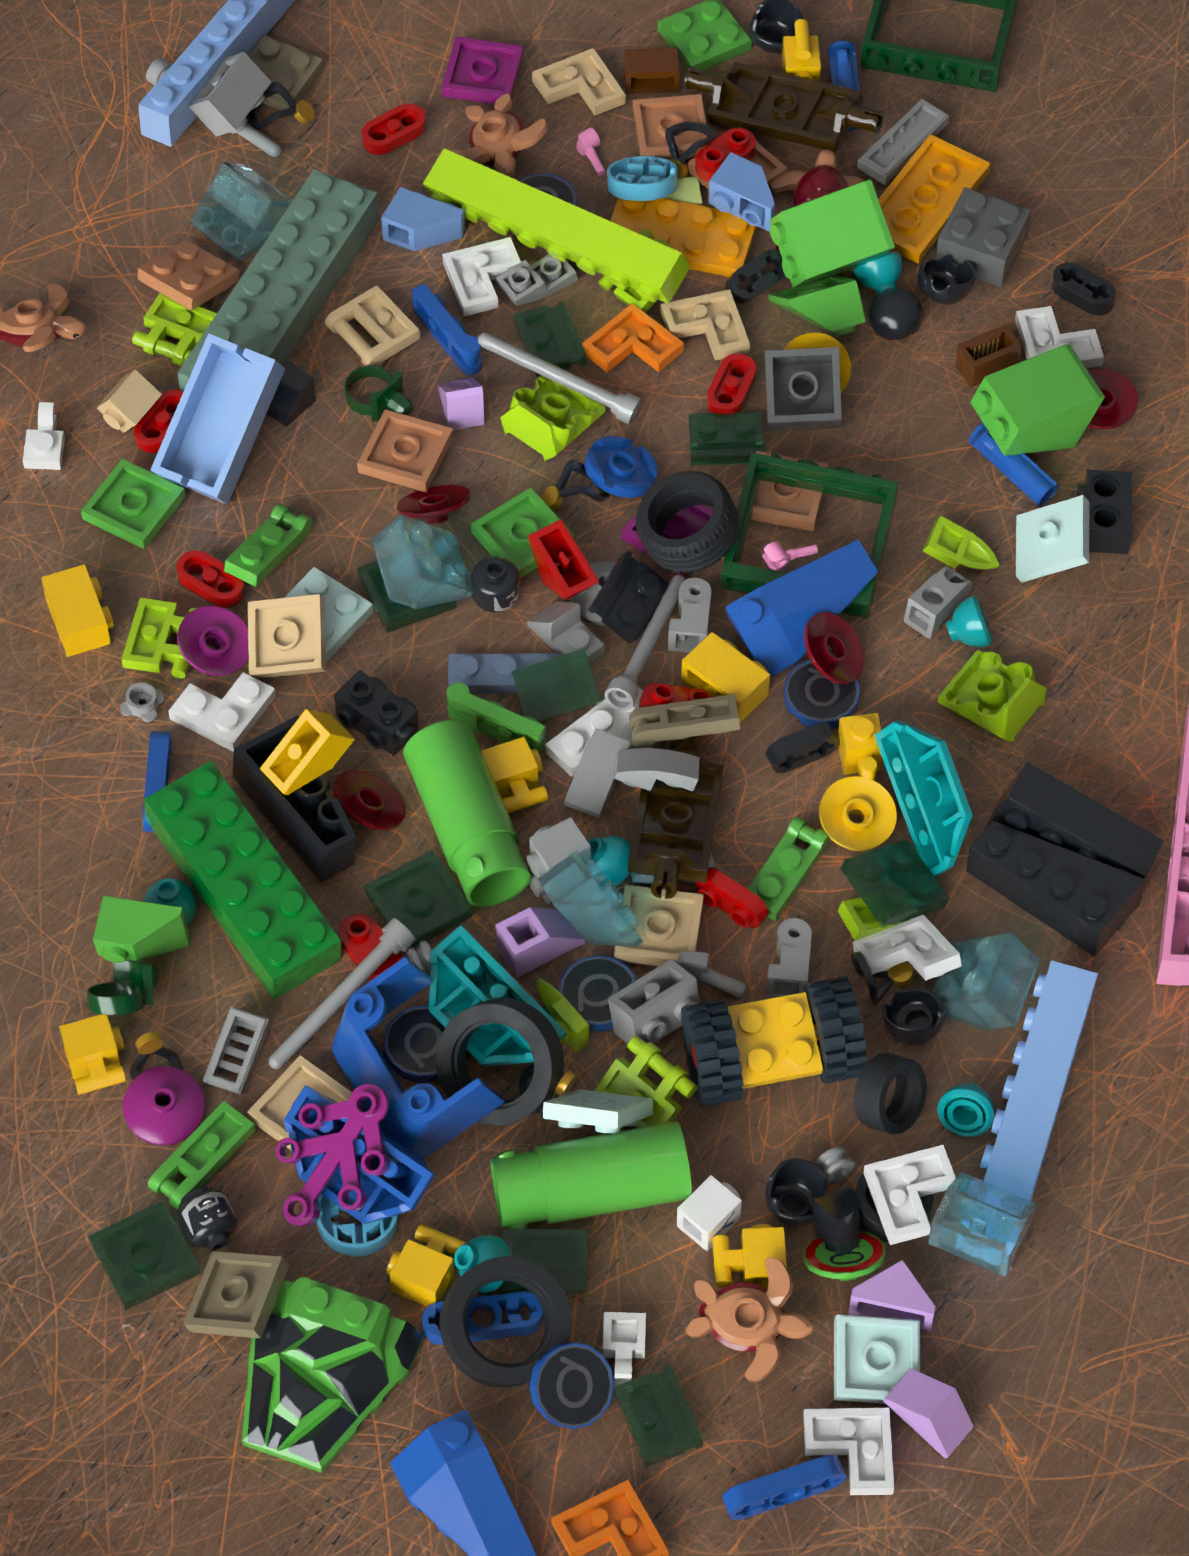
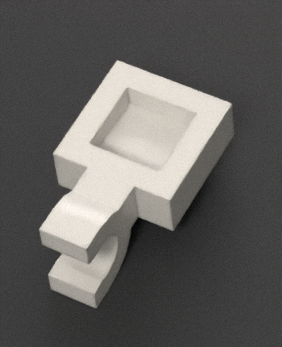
(46, 445)
(623, 1341)

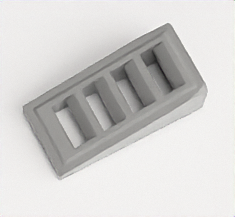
(247, 1020)

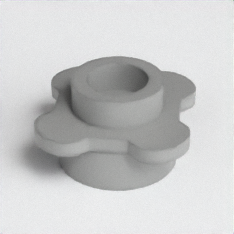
(142, 693)

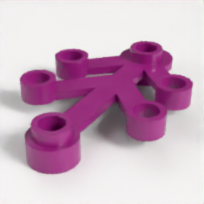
(339, 1150)

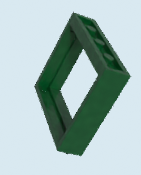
(936, 65)
(808, 476)

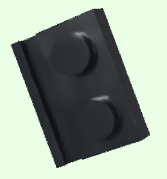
(628, 597)

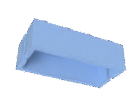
(218, 419)

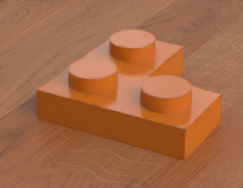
(635, 333)
(611, 1517)

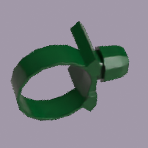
(389, 398)
(127, 993)

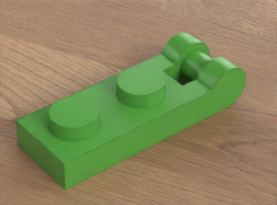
(268, 545)
(493, 718)
(788, 866)
(202, 1153)

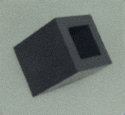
(292, 395)
(838, 1220)

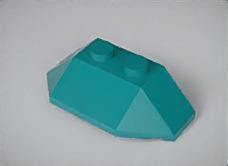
(926, 792)
(467, 976)

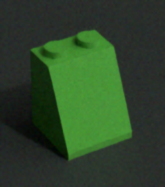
(831, 234)
(1038, 402)

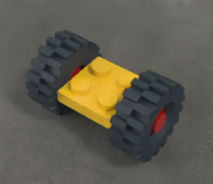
(773, 1040)

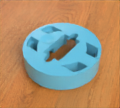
(654, 178)
(357, 1235)

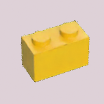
(76, 610)
(723, 670)

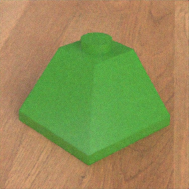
(826, 303)
(138, 930)

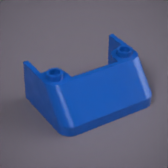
(420, 1115)

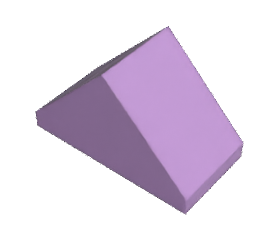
(462, 403)
(893, 1295)
(930, 1410)

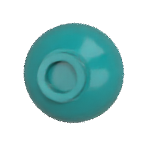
(880, 271)
(970, 624)
(612, 856)
(173, 893)
(966, 1110)
(477, 1251)

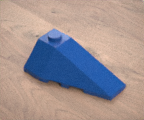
(775, 615)
(459, 1489)

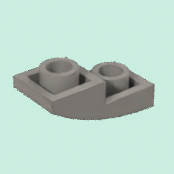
(535, 282)
(644, 765)
(594, 776)

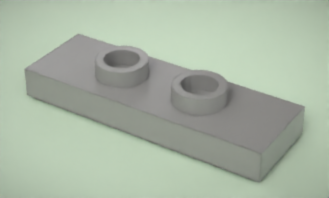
(902, 141)

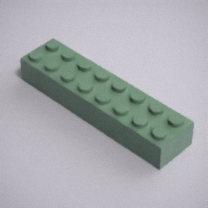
(294, 270)

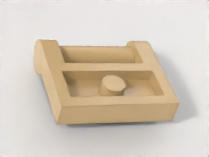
(380, 319)

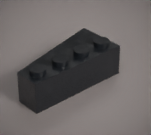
(307, 817)
(1072, 820)
(1055, 885)

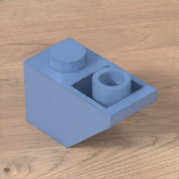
(742, 191)
(421, 221)

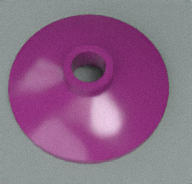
(215, 627)
(168, 1123)

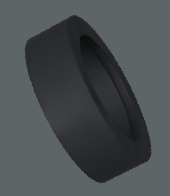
(537, 1032)
(454, 1312)

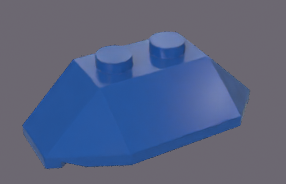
(387, 1194)

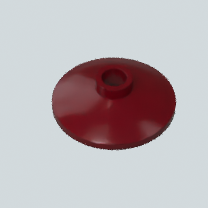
(1119, 400)
(434, 503)
(833, 648)
(369, 800)

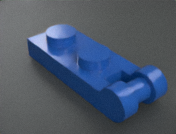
(447, 330)

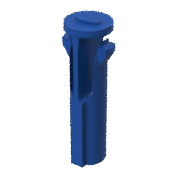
(844, 66)
(1017, 468)

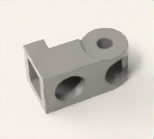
(936, 601)
(695, 610)
(793, 950)

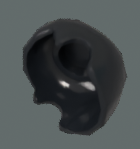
(772, 22)
(945, 280)
(895, 313)
(913, 1016)
(792, 1191)

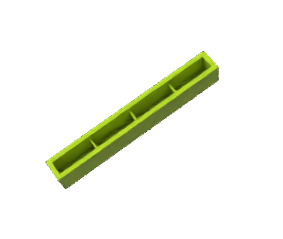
(557, 227)

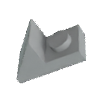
(564, 632)

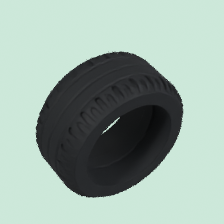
(670, 497)

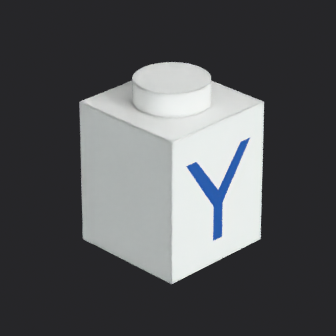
(709, 1212)

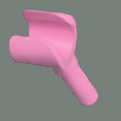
(586, 144)
(777, 557)

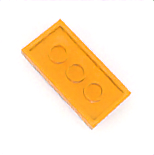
(926, 193)
(706, 236)

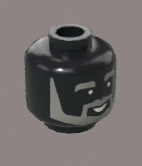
(495, 584)
(207, 1218)

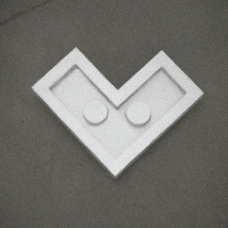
(474, 268)
(1040, 334)
(225, 719)
(912, 942)
(900, 1183)
(861, 1435)

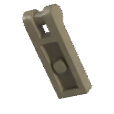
(683, 720)

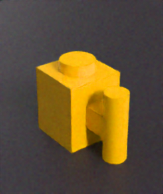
(801, 53)
(858, 745)
(516, 773)
(93, 1053)
(756, 1245)
(424, 1271)

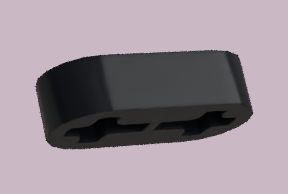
(752, 270)
(1083, 289)
(802, 748)

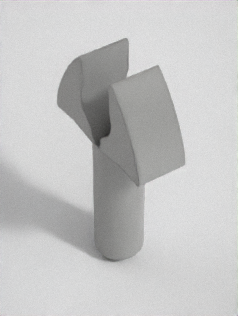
(696, 965)

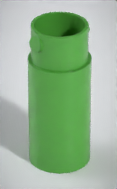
(467, 812)
(591, 1176)

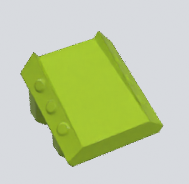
(549, 416)
(994, 694)

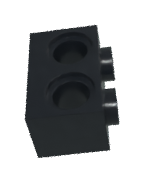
(1110, 507)

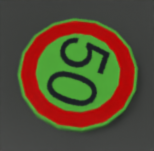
(861, 1261)

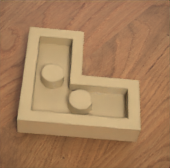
(582, 75)
(708, 314)

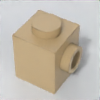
(128, 401)

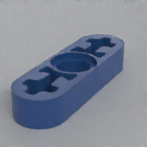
(157, 766)
(514, 1327)
(784, 1487)

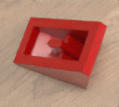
(561, 561)

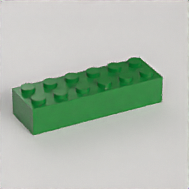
(242, 880)

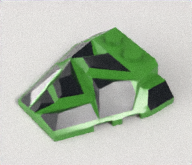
(322, 1371)

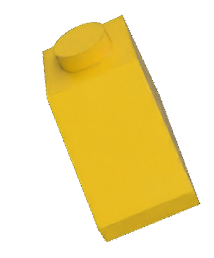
(307, 751)

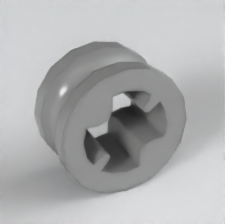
(420, 956)
(835, 1164)

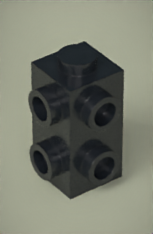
(376, 712)

